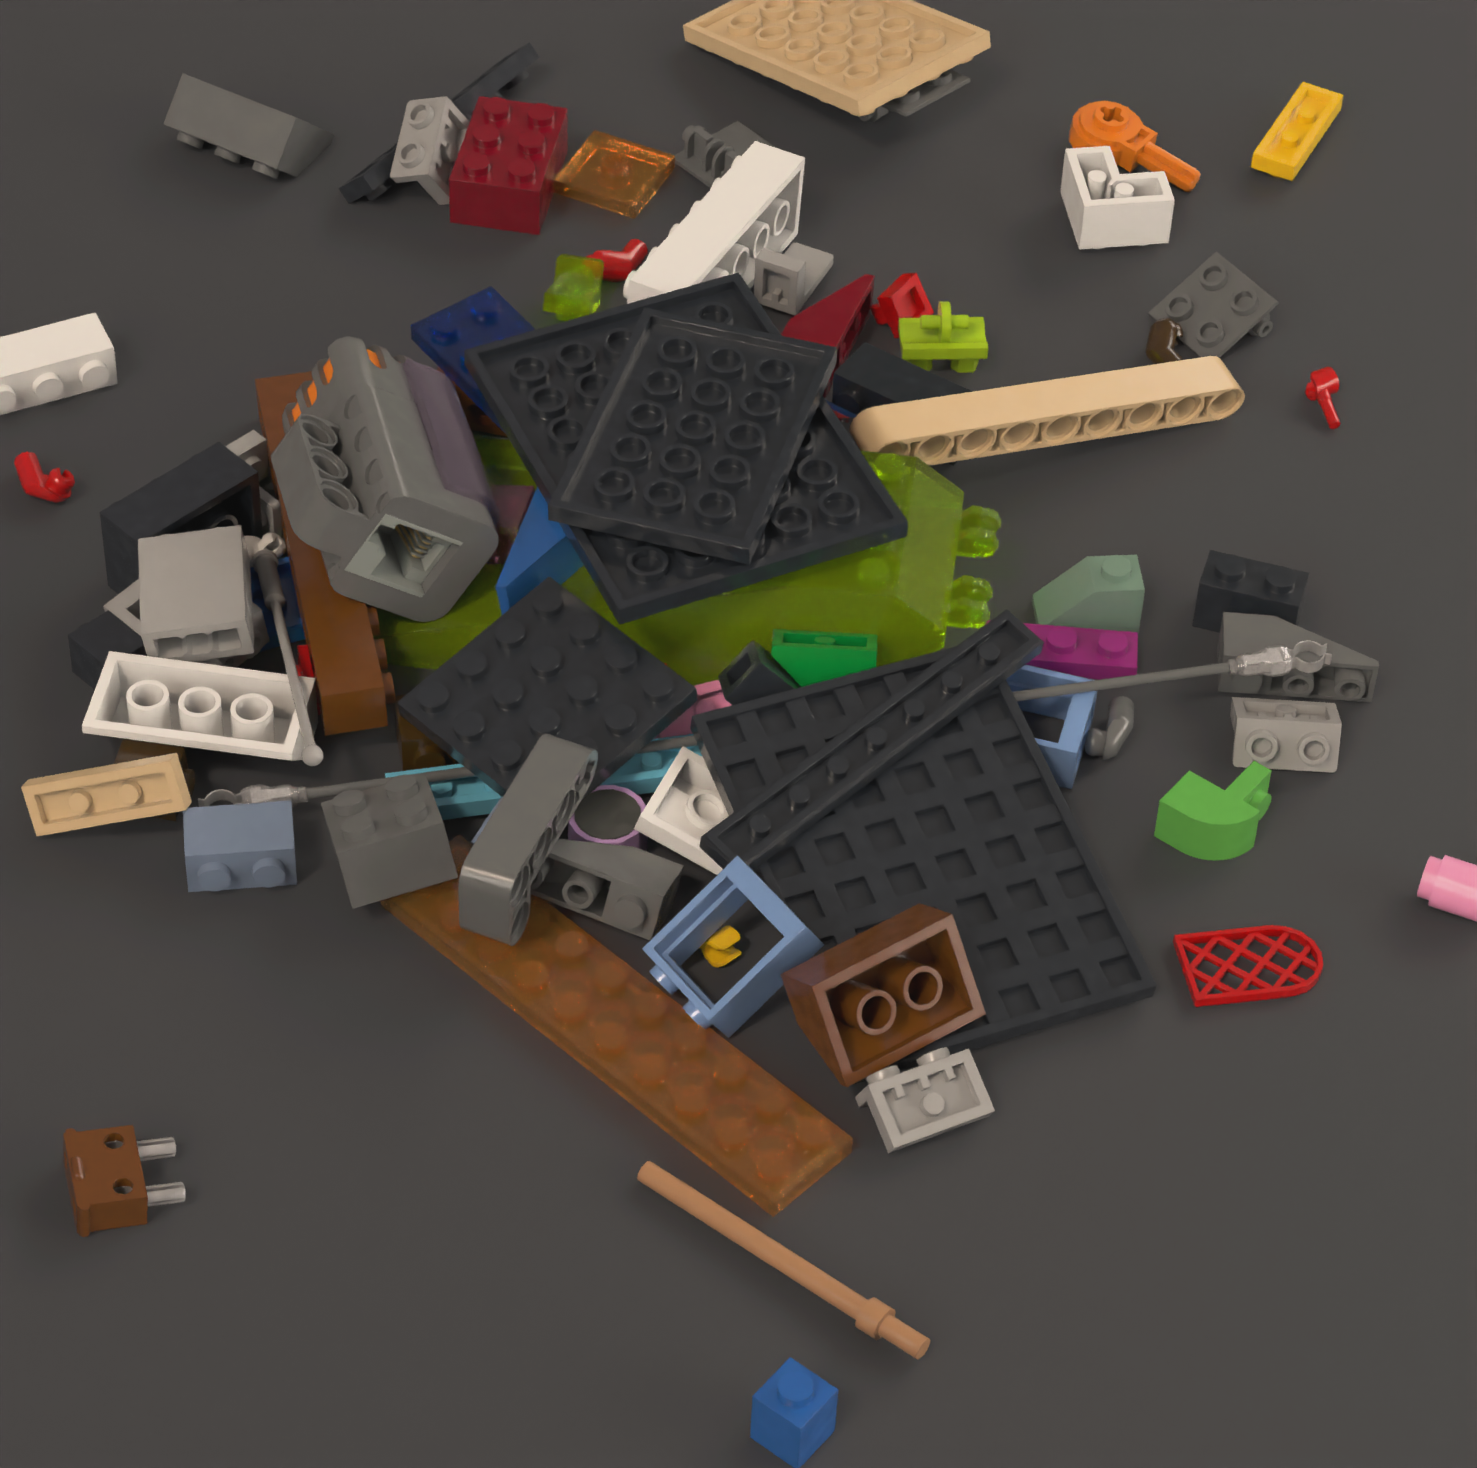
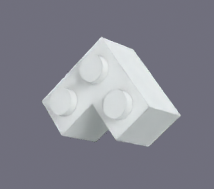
(1112, 206)

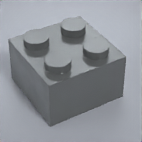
(389, 839)

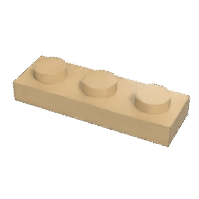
(106, 794)

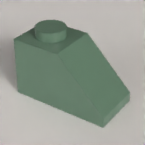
(1094, 595)

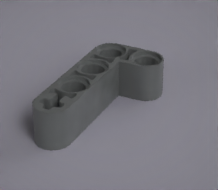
(520, 838)

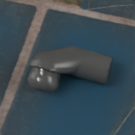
(1118, 728)

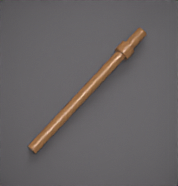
(871, 1315)

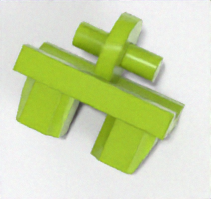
(943, 337)

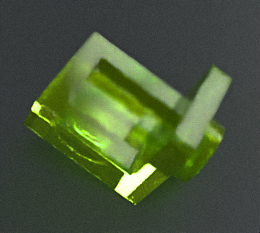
(575, 287)

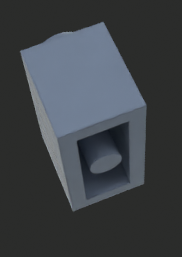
(239, 846)

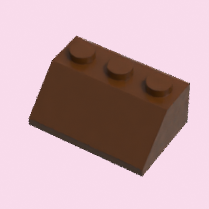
(884, 992)

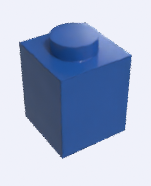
(793, 1413)

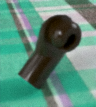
(1163, 340)

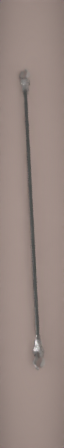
(1269, 661)

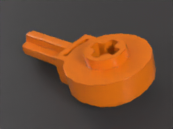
(1130, 141)

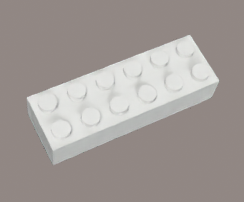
(727, 229)

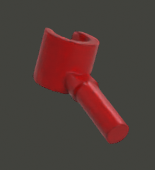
(1322, 385)

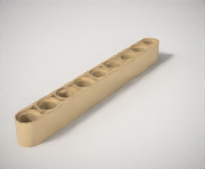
(1051, 412)

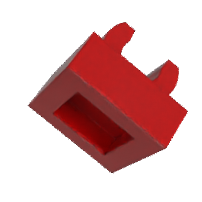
(901, 300)

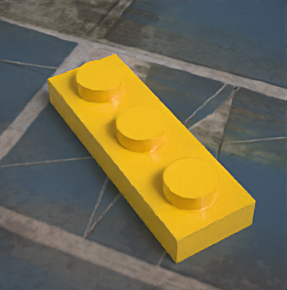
(1297, 131)

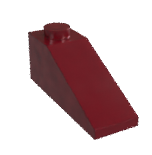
(835, 319)

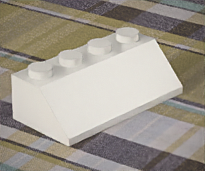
(199, 706)

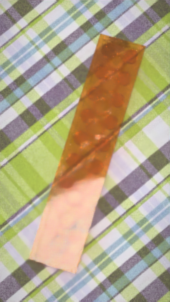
(638, 1044)

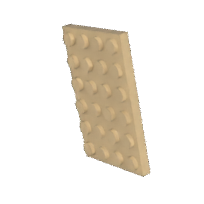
(840, 49)

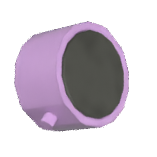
(608, 818)

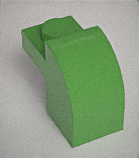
(1214, 821)

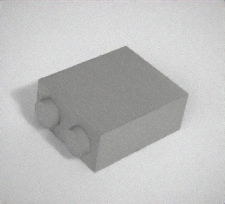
(196, 595)

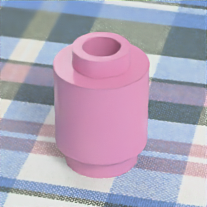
(1450, 886)

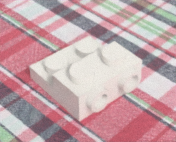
(684, 809)

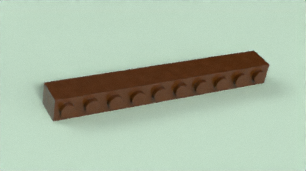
(335, 627)

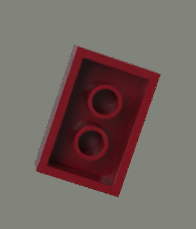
(508, 165)

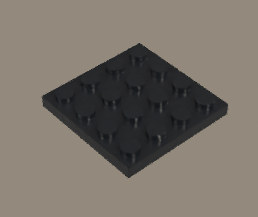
(552, 672)

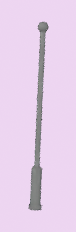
(266, 564)

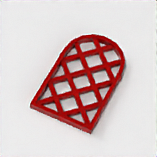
(1257, 933)

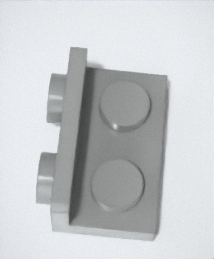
(429, 145)
(1286, 734)
(926, 1099)

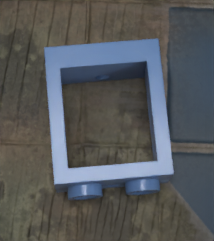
(1075, 709)
(703, 918)

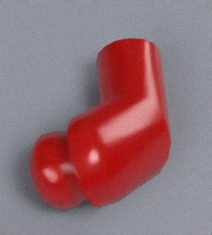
(620, 263)
(40, 485)

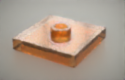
(614, 174)

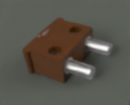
(109, 1180)

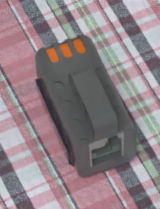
(386, 481)

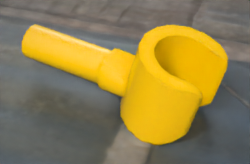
(719, 948)

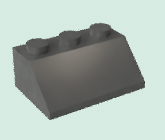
(244, 128)

